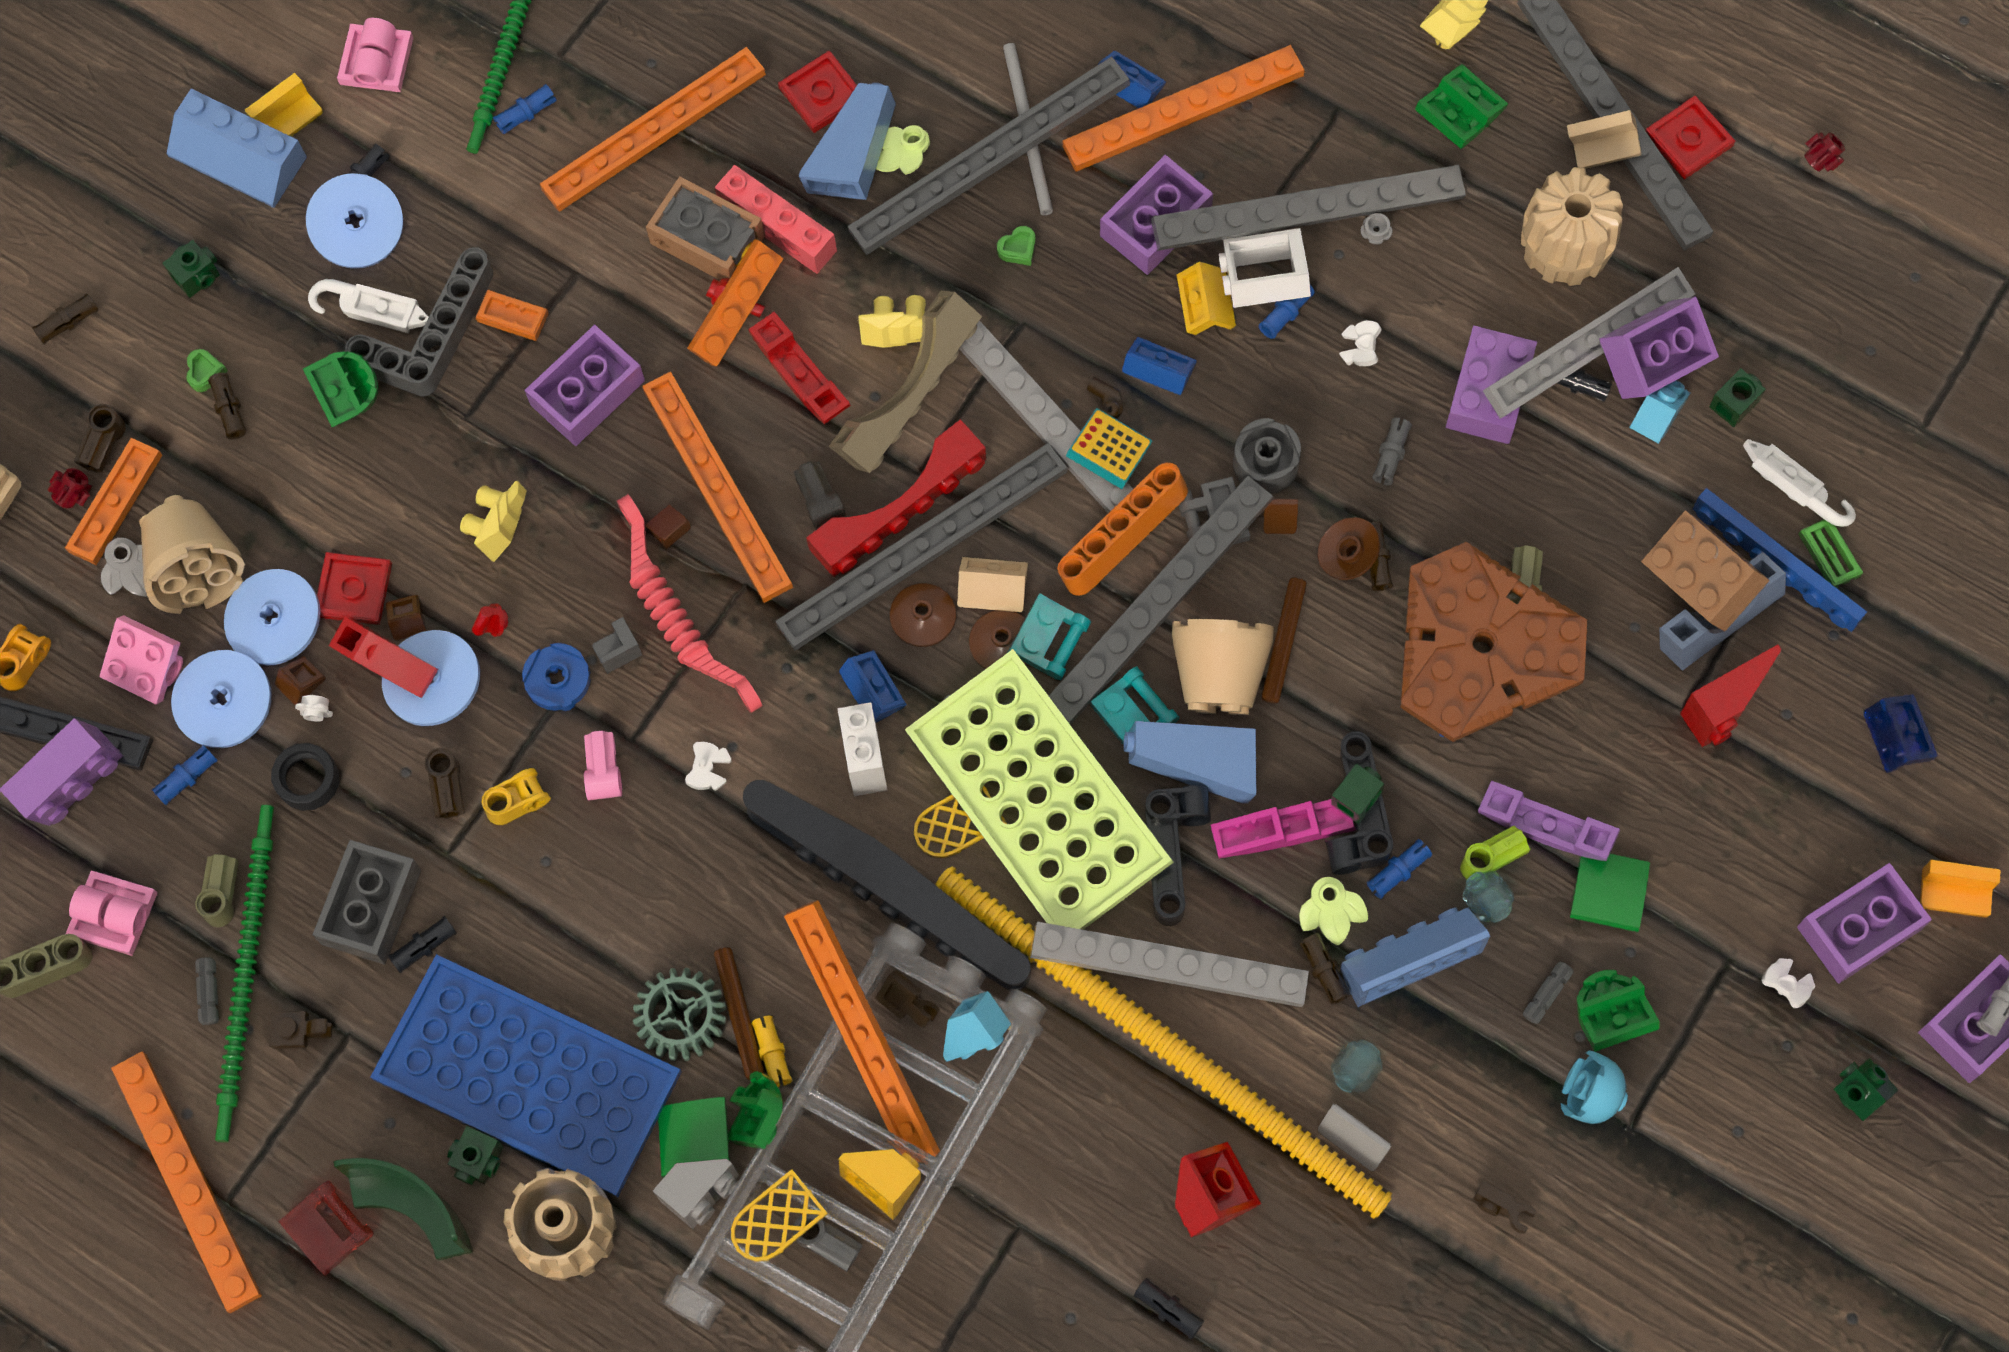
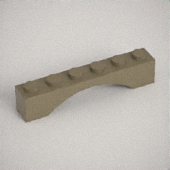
(944, 330)

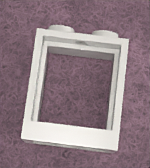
(1261, 249)
(862, 749)

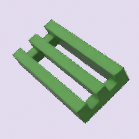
(1819, 558)

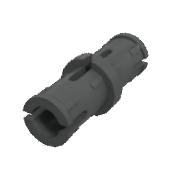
(1392, 451)

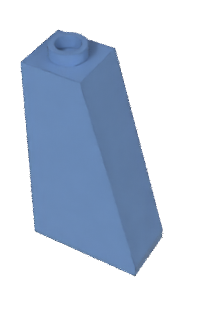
(851, 146)
(1197, 755)

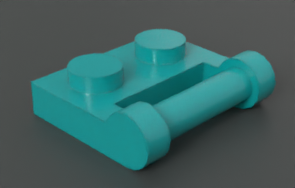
(1039, 631)
(1121, 712)

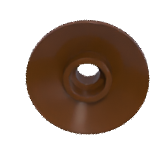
(1341, 540)
(922, 629)
(983, 640)

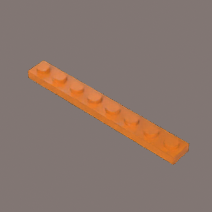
(1183, 108)
(652, 129)
(717, 487)
(859, 1026)
(186, 1182)

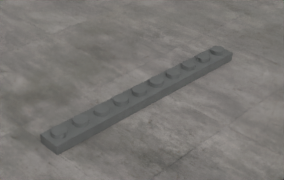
(1604, 99)
(988, 155)
(1307, 207)
(921, 546)
(1159, 599)

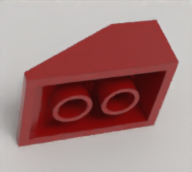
(1719, 704)

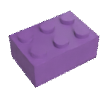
(1159, 192)
(1659, 348)
(1486, 361)
(585, 385)
(61, 773)
(1864, 923)
(1955, 1029)

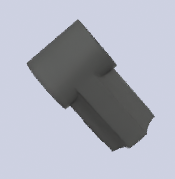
(830, 1244)

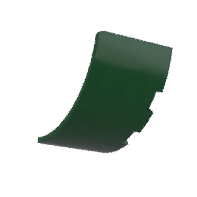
(395, 1188)

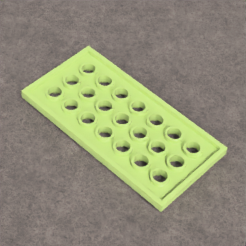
(1041, 772)

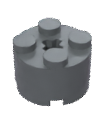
(1278, 444)

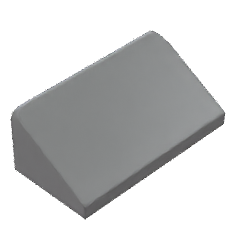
(1354, 1137)

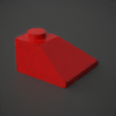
(1212, 1189)

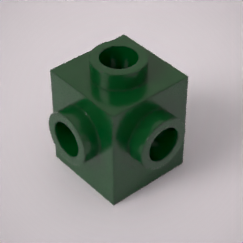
(192, 268)
(1864, 1088)
(473, 1145)

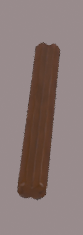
(1284, 640)
(738, 1011)

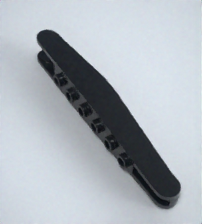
(886, 880)

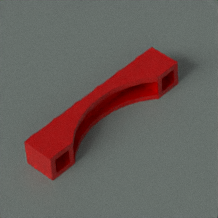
(846, 539)

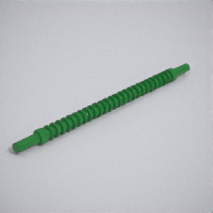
(483, 115)
(227, 1098)

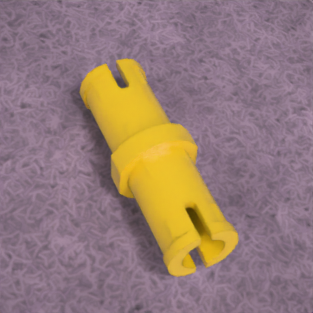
(771, 1050)

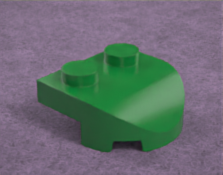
(343, 385)
(1614, 1009)
(759, 1112)

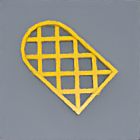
(959, 846)
(753, 1205)

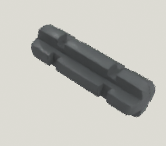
(207, 991)
(1548, 992)

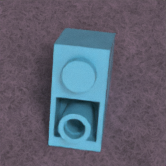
(1660, 411)
(974, 1026)

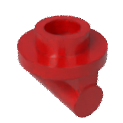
(490, 620)

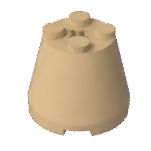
(187, 557)
(1221, 663)

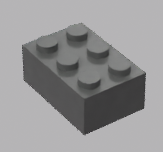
(367, 902)

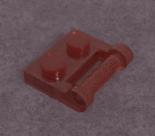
(316, 1235)

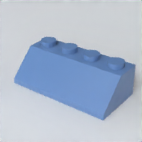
(234, 148)
(1413, 955)

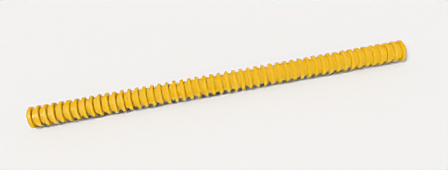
(1172, 1049)

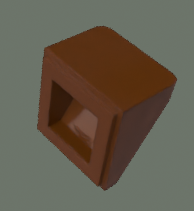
(1281, 517)
(668, 526)
(405, 617)
(298, 679)

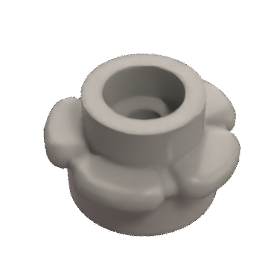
(1379, 221)

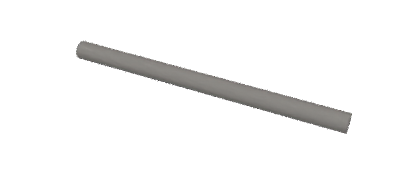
(1022, 106)

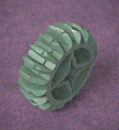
(665, 1020)

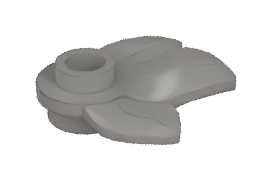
(123, 572)

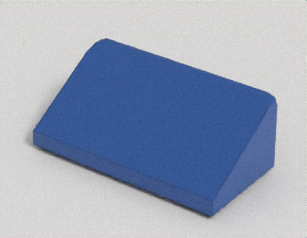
(1143, 83)
(1158, 365)
(871, 683)

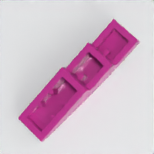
(1279, 828)

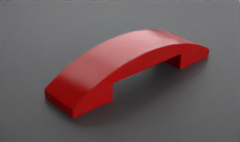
(798, 369)

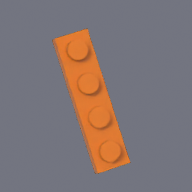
(735, 303)
(113, 501)

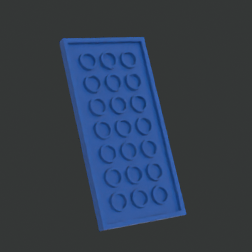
(526, 1074)

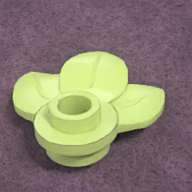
(901, 151)
(1335, 915)

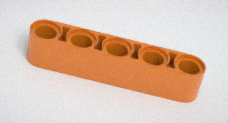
(1129, 515)

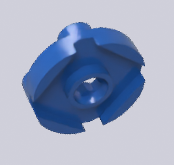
(548, 660)

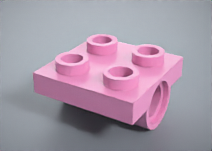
(375, 56)
(141, 660)
(110, 912)

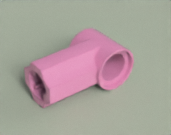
(602, 774)

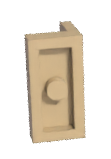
(1605, 139)
(992, 584)

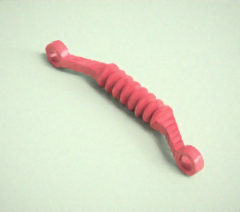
(693, 652)

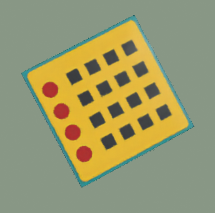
(1109, 448)

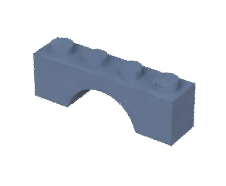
(1692, 636)

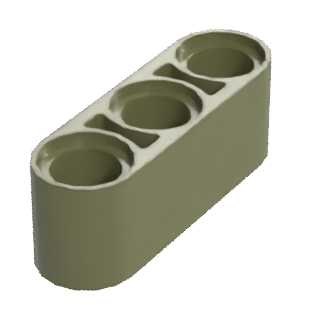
(56, 965)

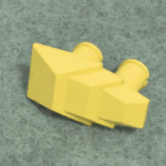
(1453, 20)
(892, 328)
(499, 526)

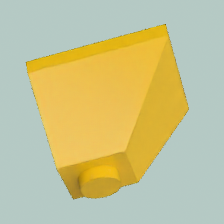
(881, 1177)

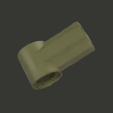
(1526, 564)
(218, 887)

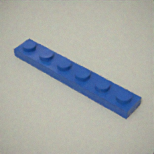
(1811, 585)

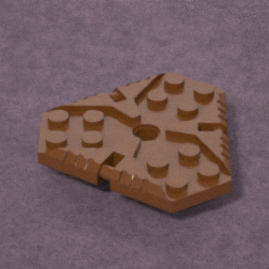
(1466, 601)

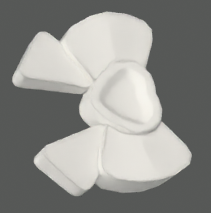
(1365, 340)
(701, 775)
(1796, 992)

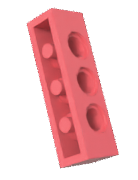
(781, 221)

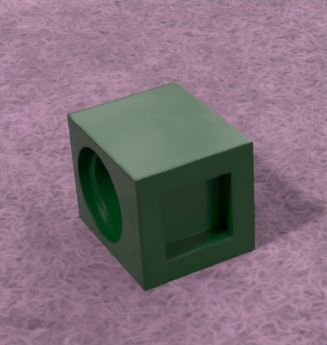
(1729, 406)
(1358, 792)

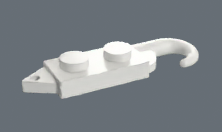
(371, 305)
(1796, 482)

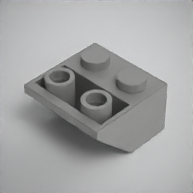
(695, 1187)

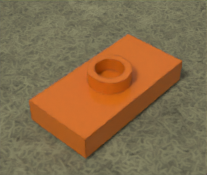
(512, 315)

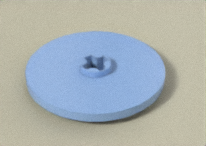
(365, 198)
(288, 633)
(452, 686)
(196, 703)

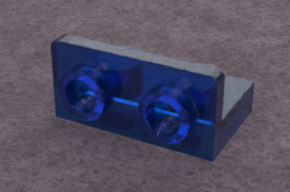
(1899, 732)

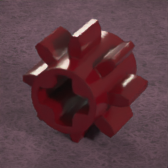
(1824, 151)
(69, 488)

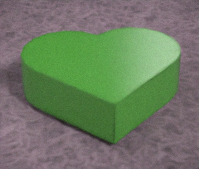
(1018, 246)
(202, 366)

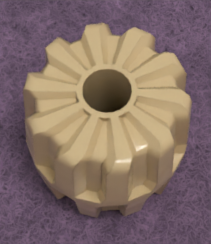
(1571, 226)
(579, 1239)

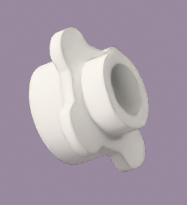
(314, 708)

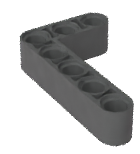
(434, 332)

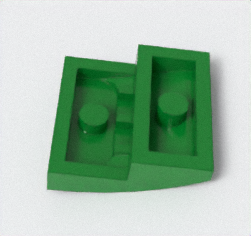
(1461, 106)
(1610, 891)
(693, 1132)

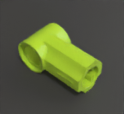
(1495, 851)

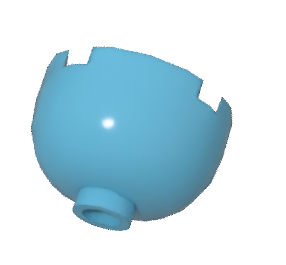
(1594, 1089)

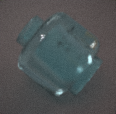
(1488, 896)
(1356, 1066)

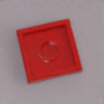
(818, 90)
(1690, 137)
(353, 587)

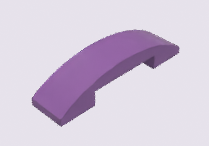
(1548, 825)

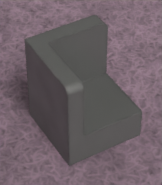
(617, 647)

